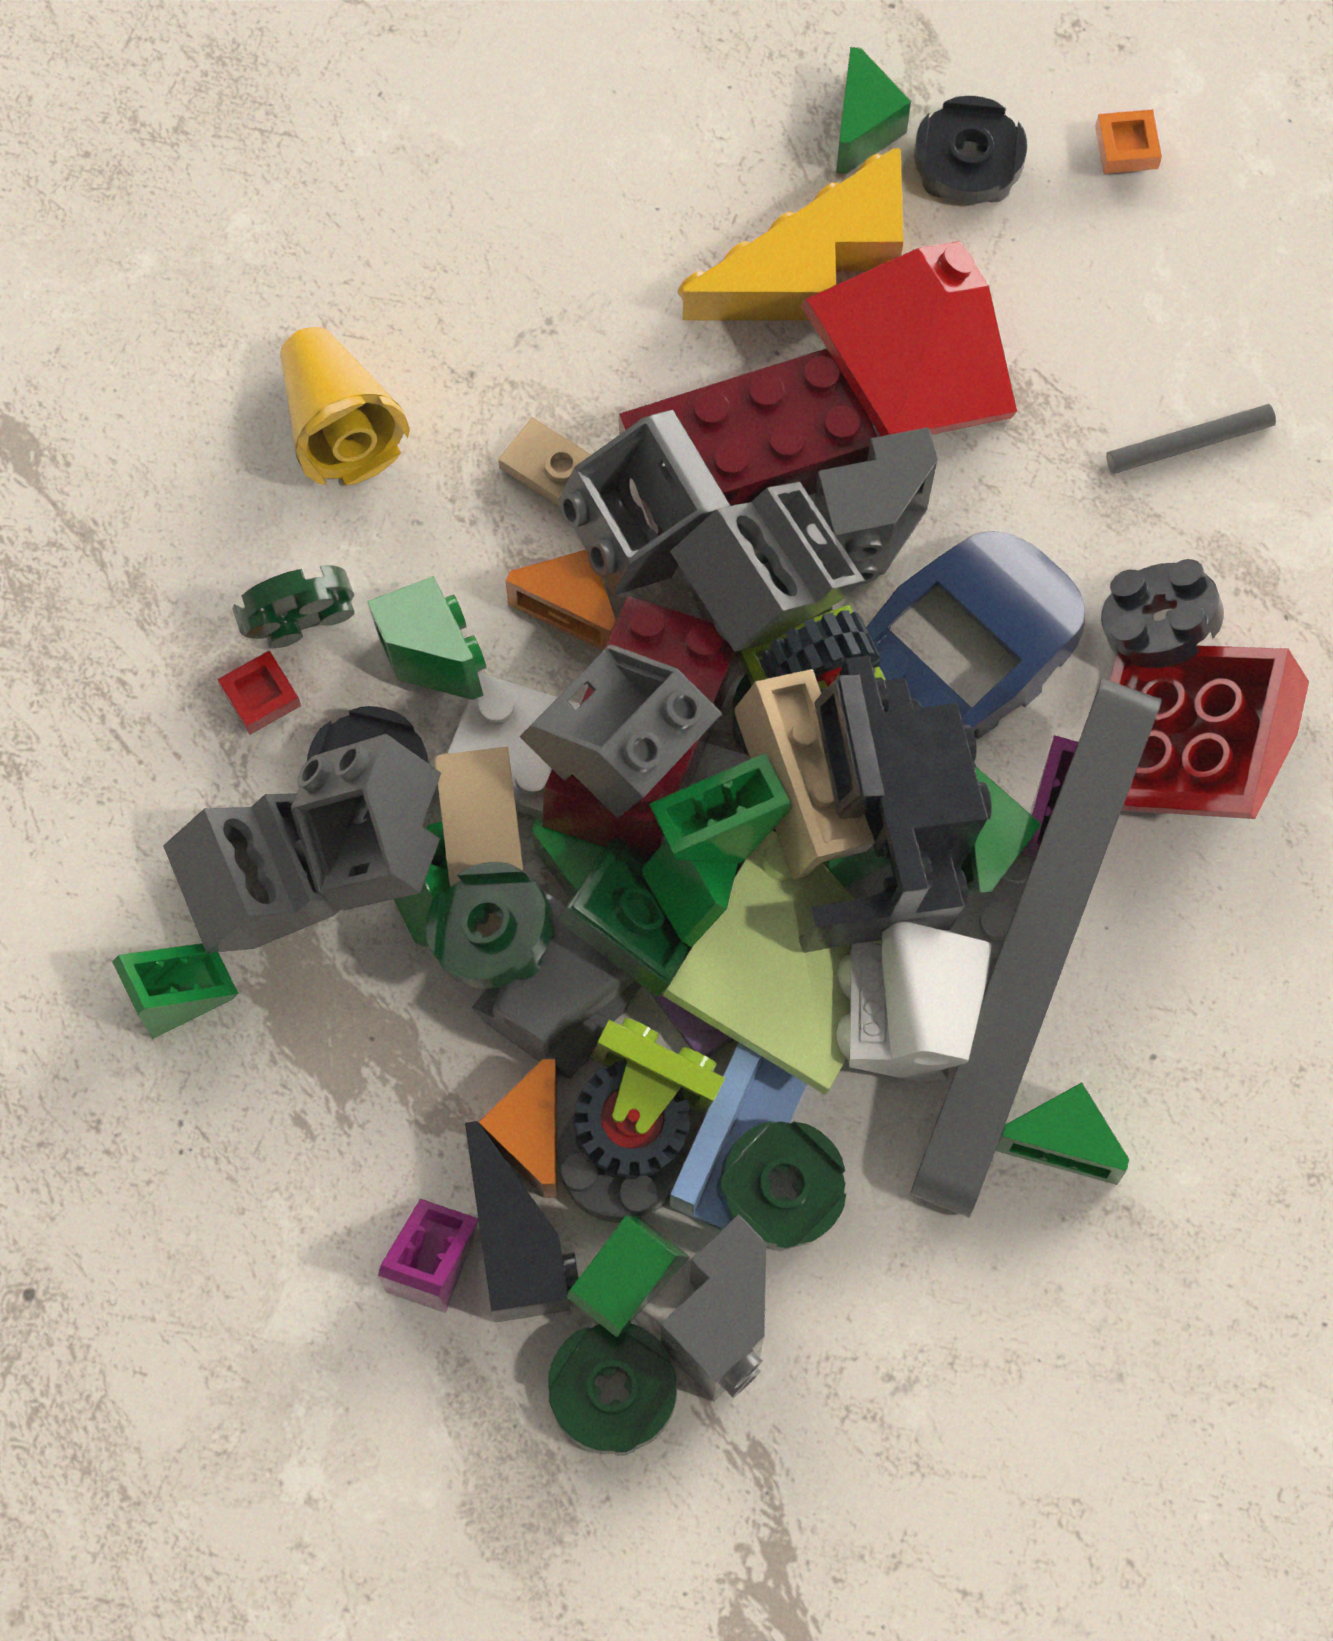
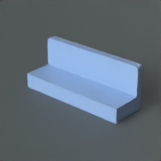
(750, 1095)

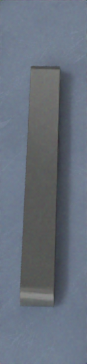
(1036, 948)

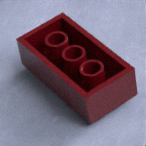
(770, 426)
(708, 664)

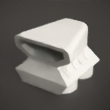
(912, 1001)

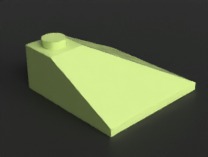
(755, 978)

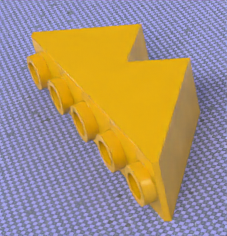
(841, 230)

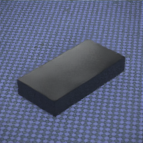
(849, 747)

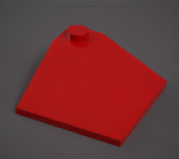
(918, 342)
(1217, 731)

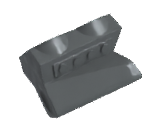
(563, 1004)

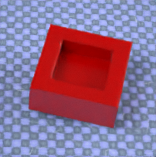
(259, 692)

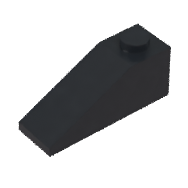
(518, 1242)

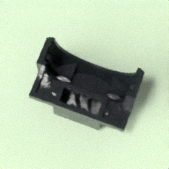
(921, 823)

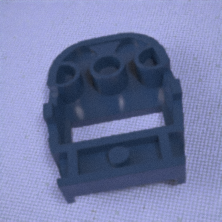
(1013, 597)

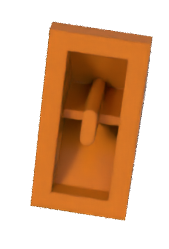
(564, 595)
(526, 1127)

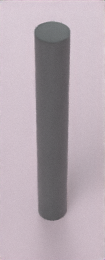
(1191, 438)

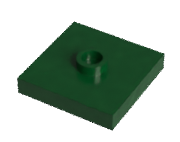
(624, 919)

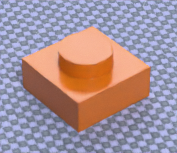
(1128, 141)

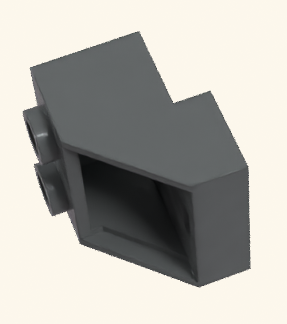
(880, 500)
(609, 521)
(739, 588)
(625, 731)
(389, 845)
(216, 886)
(722, 1324)

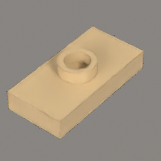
(541, 459)

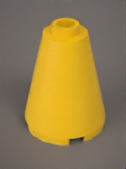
(338, 411)

